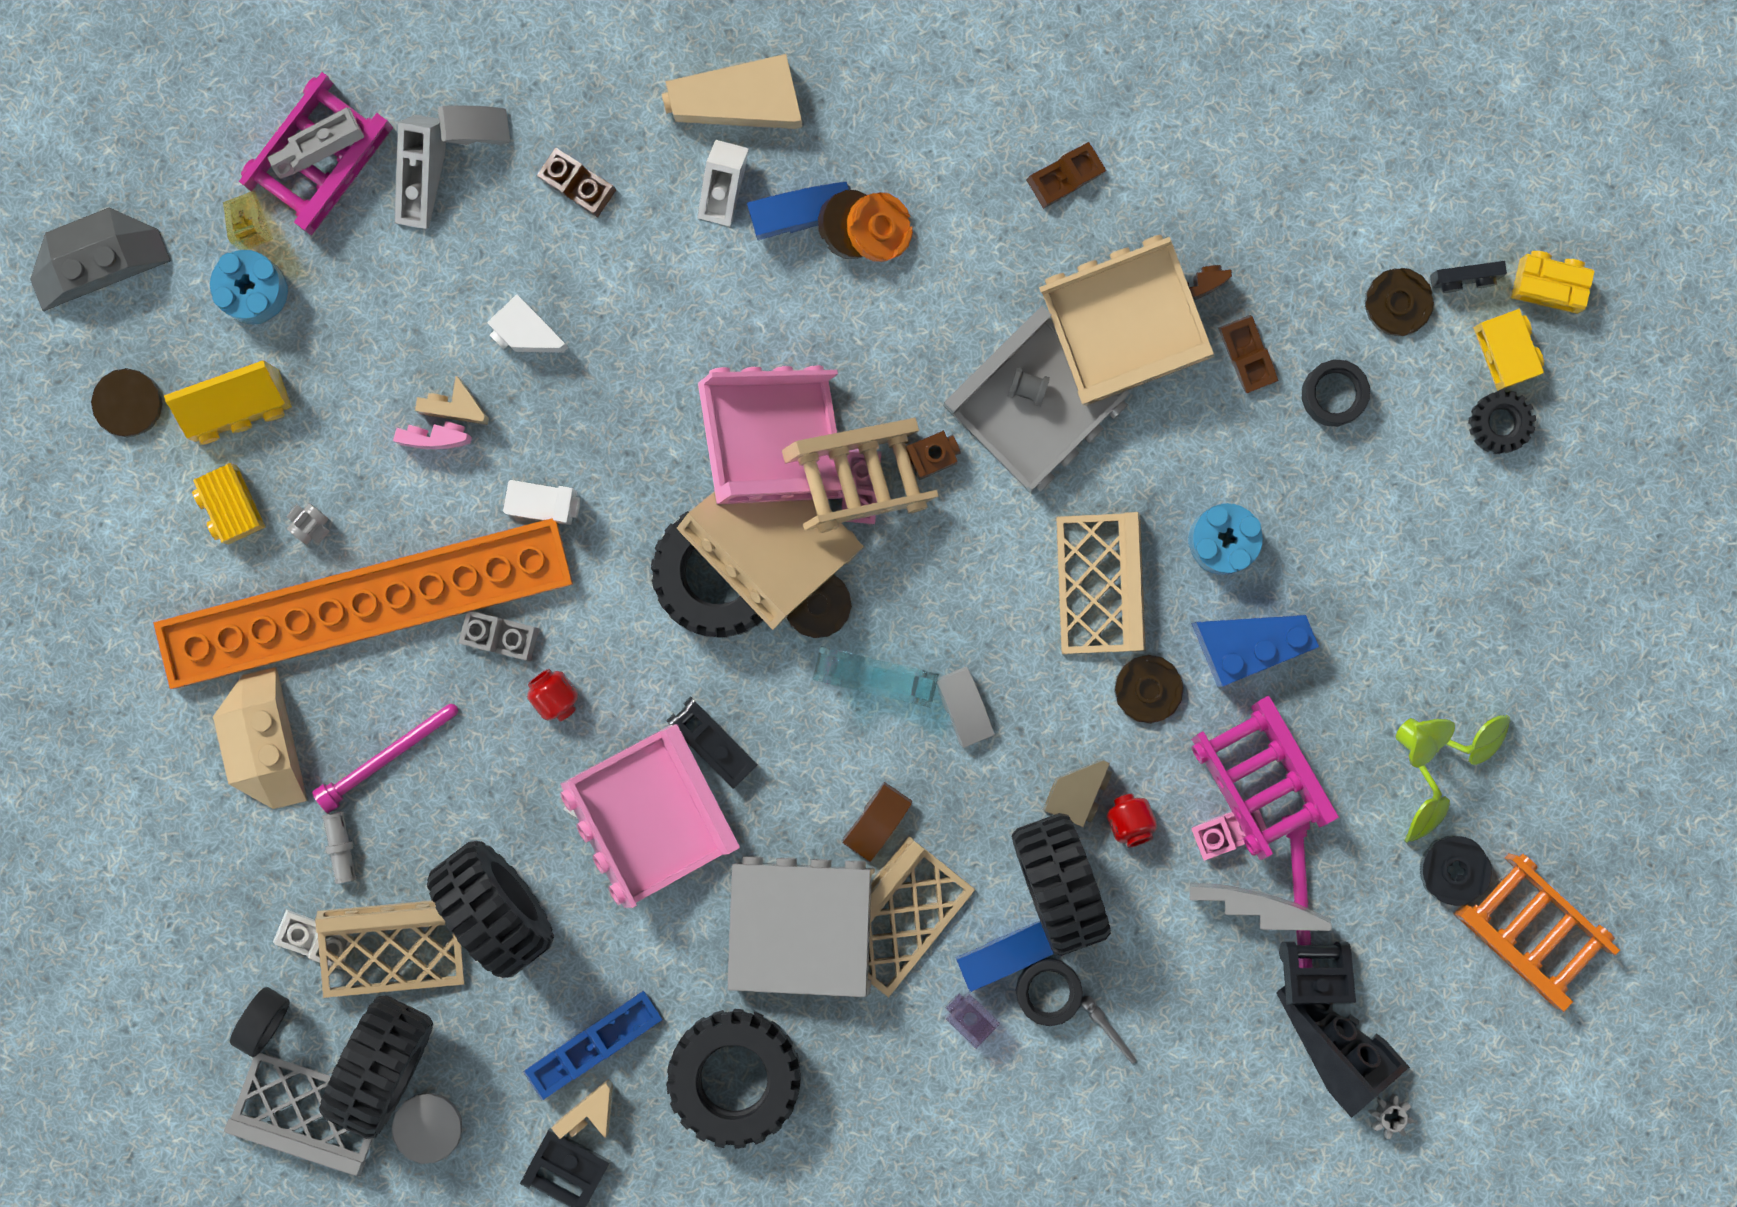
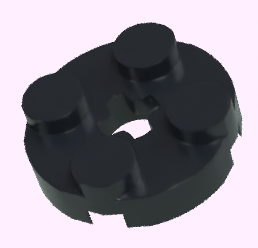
(1466, 886)

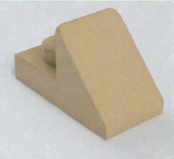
(461, 408)
(595, 1107)

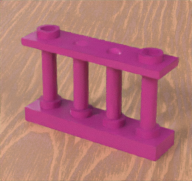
(329, 185)
(1298, 779)

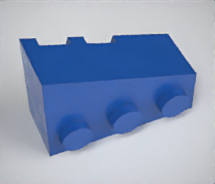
(1252, 645)

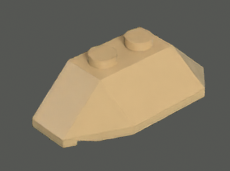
(259, 741)

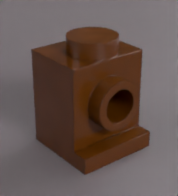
(927, 466)

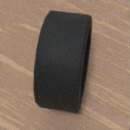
(1347, 369)
(1051, 1018)
(259, 1021)

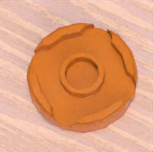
(879, 227)

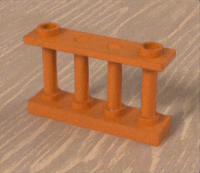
(1529, 964)

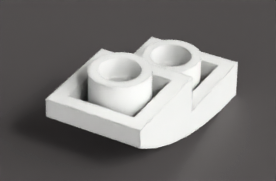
(300, 935)

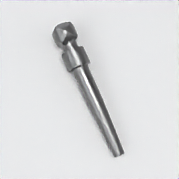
(1098, 1016)

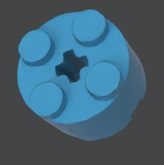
(240, 269)
(1242, 529)

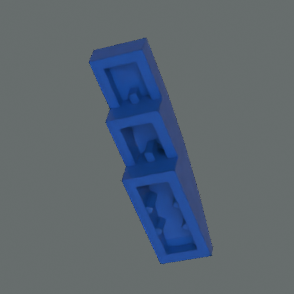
(592, 1045)

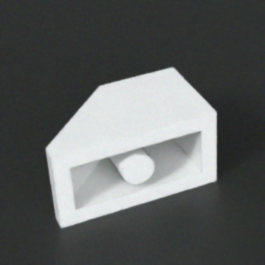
(722, 182)
(523, 329)

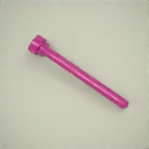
(330, 795)
(1300, 881)

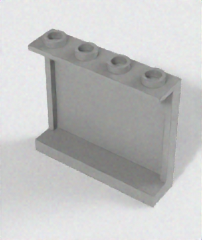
(1016, 431)
(800, 927)

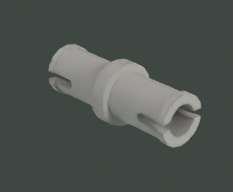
(339, 847)

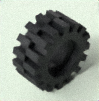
(1522, 422)

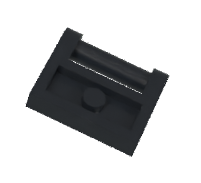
(1318, 985)
(570, 1162)

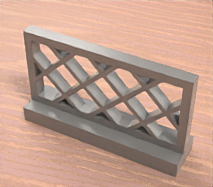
(286, 1139)

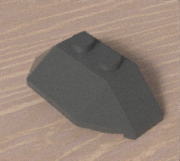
(94, 255)

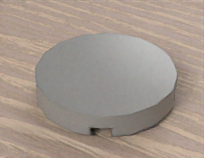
(427, 1128)

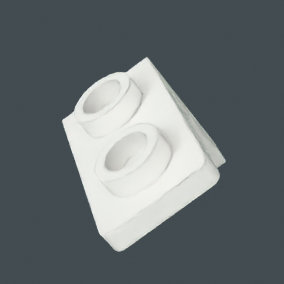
(541, 502)

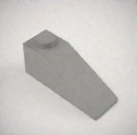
(418, 169)

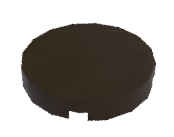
(833, 223)
(1392, 309)
(126, 402)
(817, 617)
(1138, 690)

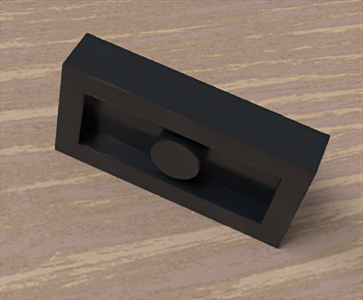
(1482, 274)

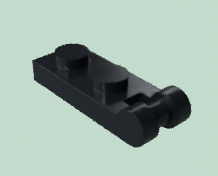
(714, 744)

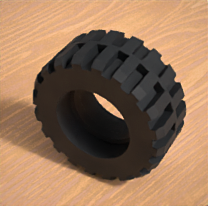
(679, 600)
(1061, 884)
(490, 909)
(376, 1067)
(724, 1125)

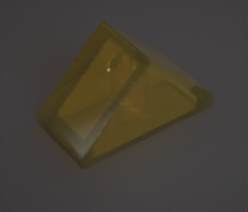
(246, 222)

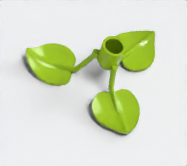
(1424, 741)

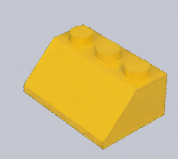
(229, 402)

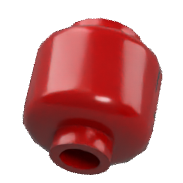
(552, 695)
(1132, 820)

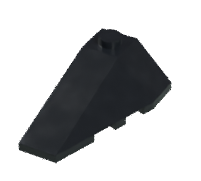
(1347, 1060)

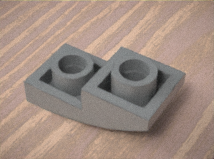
(473, 124)
(499, 635)
(965, 707)

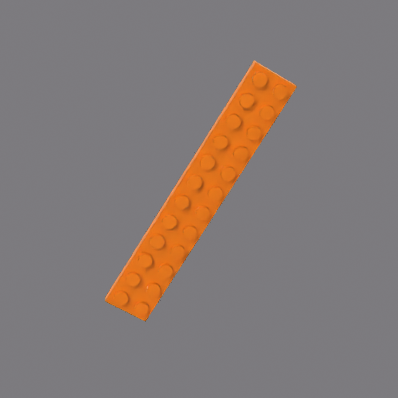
(363, 603)

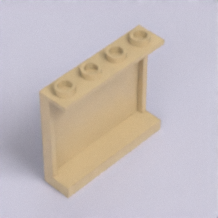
(1126, 320)
(767, 551)

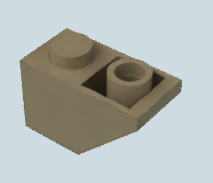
(1076, 792)

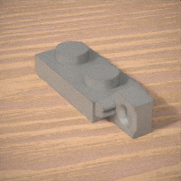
(316, 143)

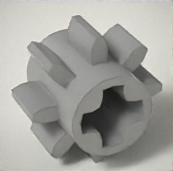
(307, 524)
(1388, 1107)

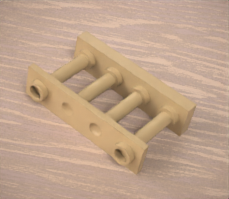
(867, 442)

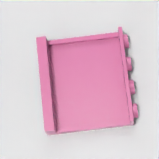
(754, 418)
(648, 816)

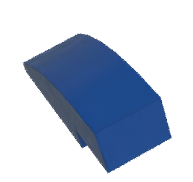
(790, 210)
(1004, 956)

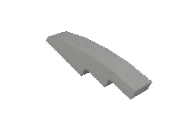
(1273, 911)

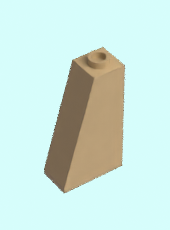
(737, 95)

